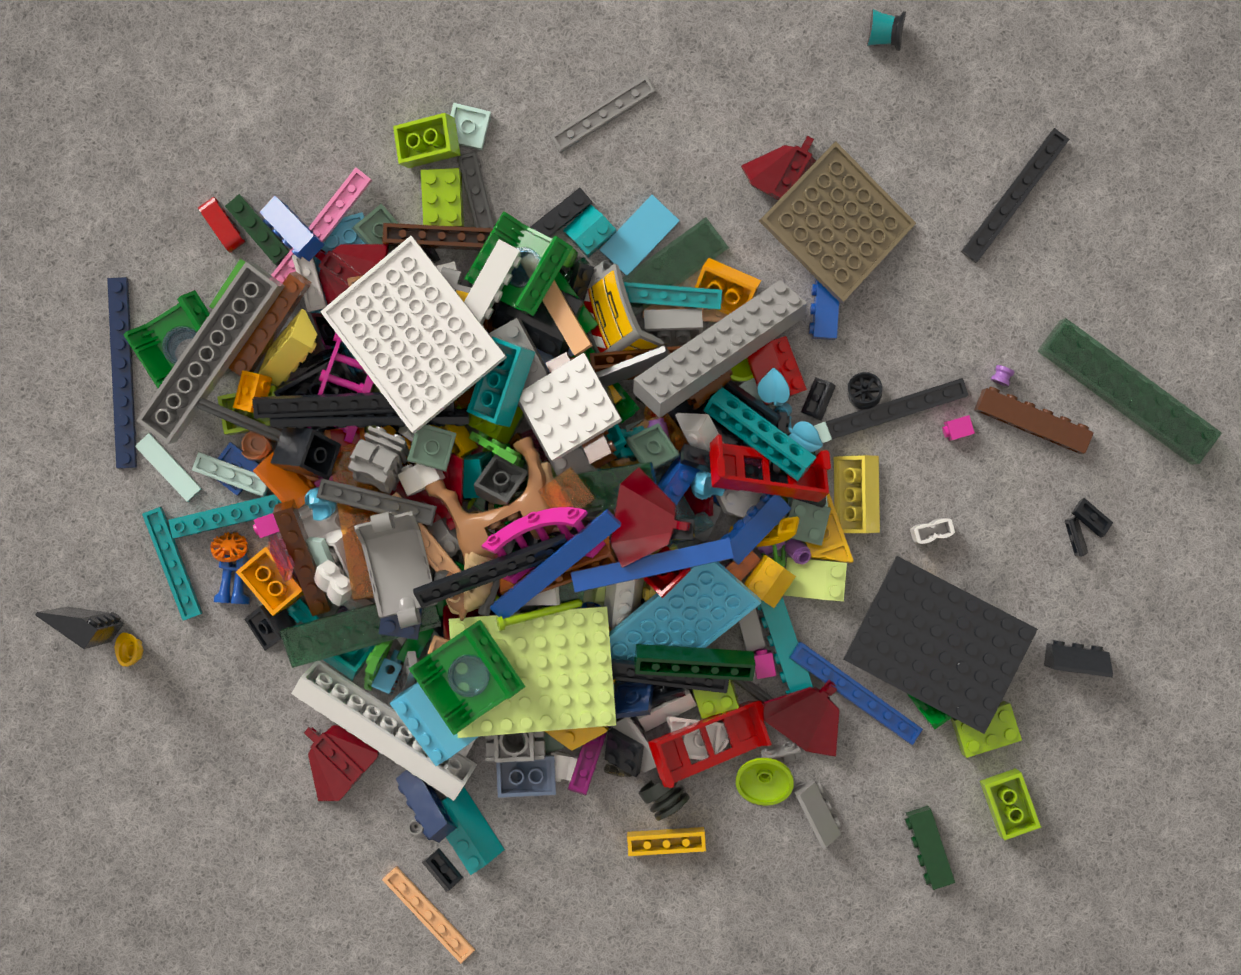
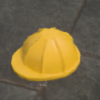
(128, 649)

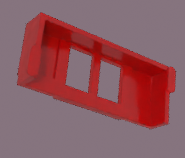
(729, 473)
(745, 732)

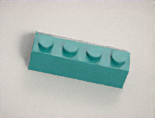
(500, 389)
(473, 837)

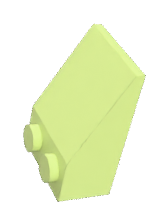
(817, 579)

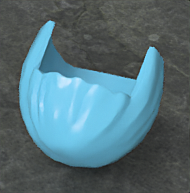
(702, 486)
(321, 508)

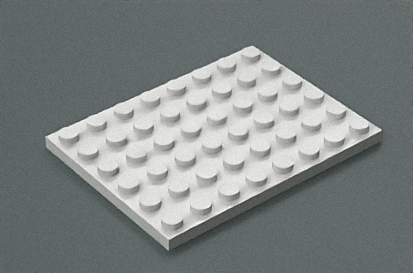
(413, 334)

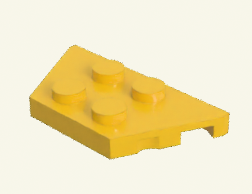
(834, 542)
(577, 737)

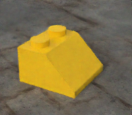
(769, 581)

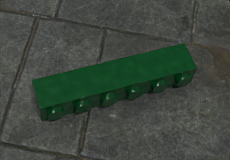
(694, 662)

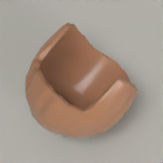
(255, 446)

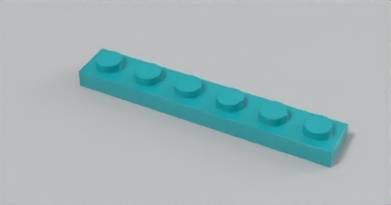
(674, 296)
(172, 563)

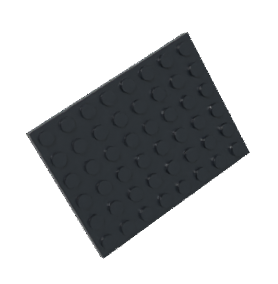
(940, 644)

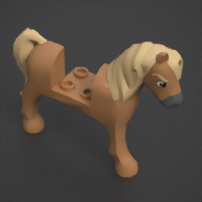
(473, 527)

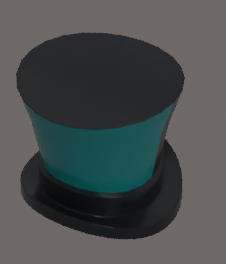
(886, 29)

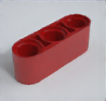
(221, 225)

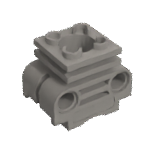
(379, 459)
(503, 751)

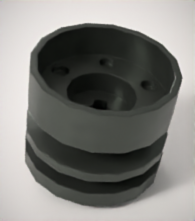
(666, 799)

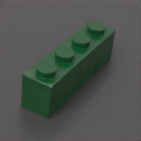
(257, 229)
(930, 848)

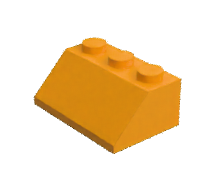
(735, 285)
(267, 583)

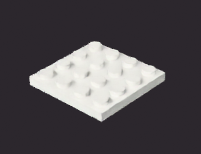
(569, 407)

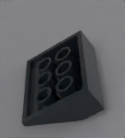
(541, 326)
(309, 384)
(83, 626)

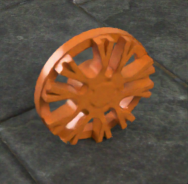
(229, 547)

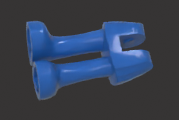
(238, 595)

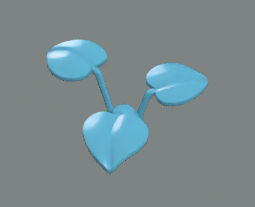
(776, 389)

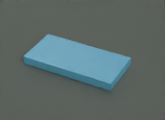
(639, 235)

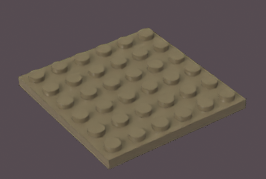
(837, 222)

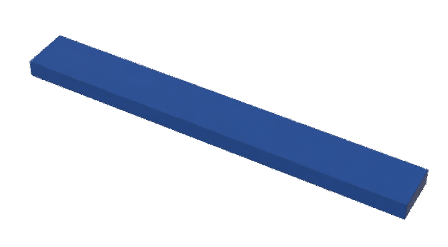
(556, 564)
(653, 565)
(856, 693)

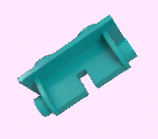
(301, 613)

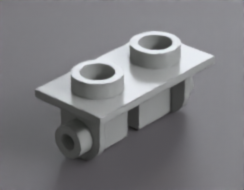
(788, 751)

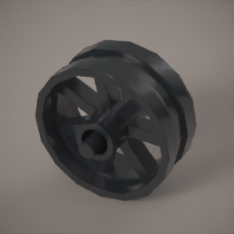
(864, 390)

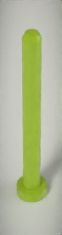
(501, 623)

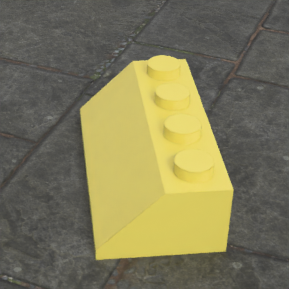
(289, 349)
(857, 493)

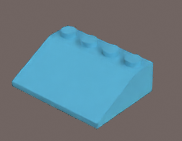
(427, 725)

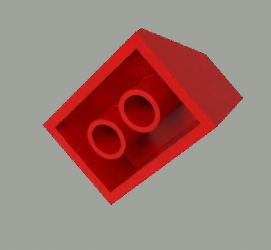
(777, 355)

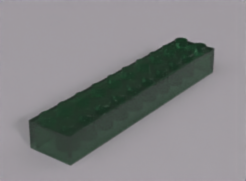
(1129, 391)

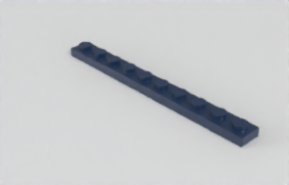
(122, 373)

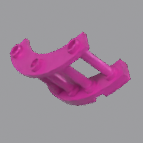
(359, 388)
(536, 520)

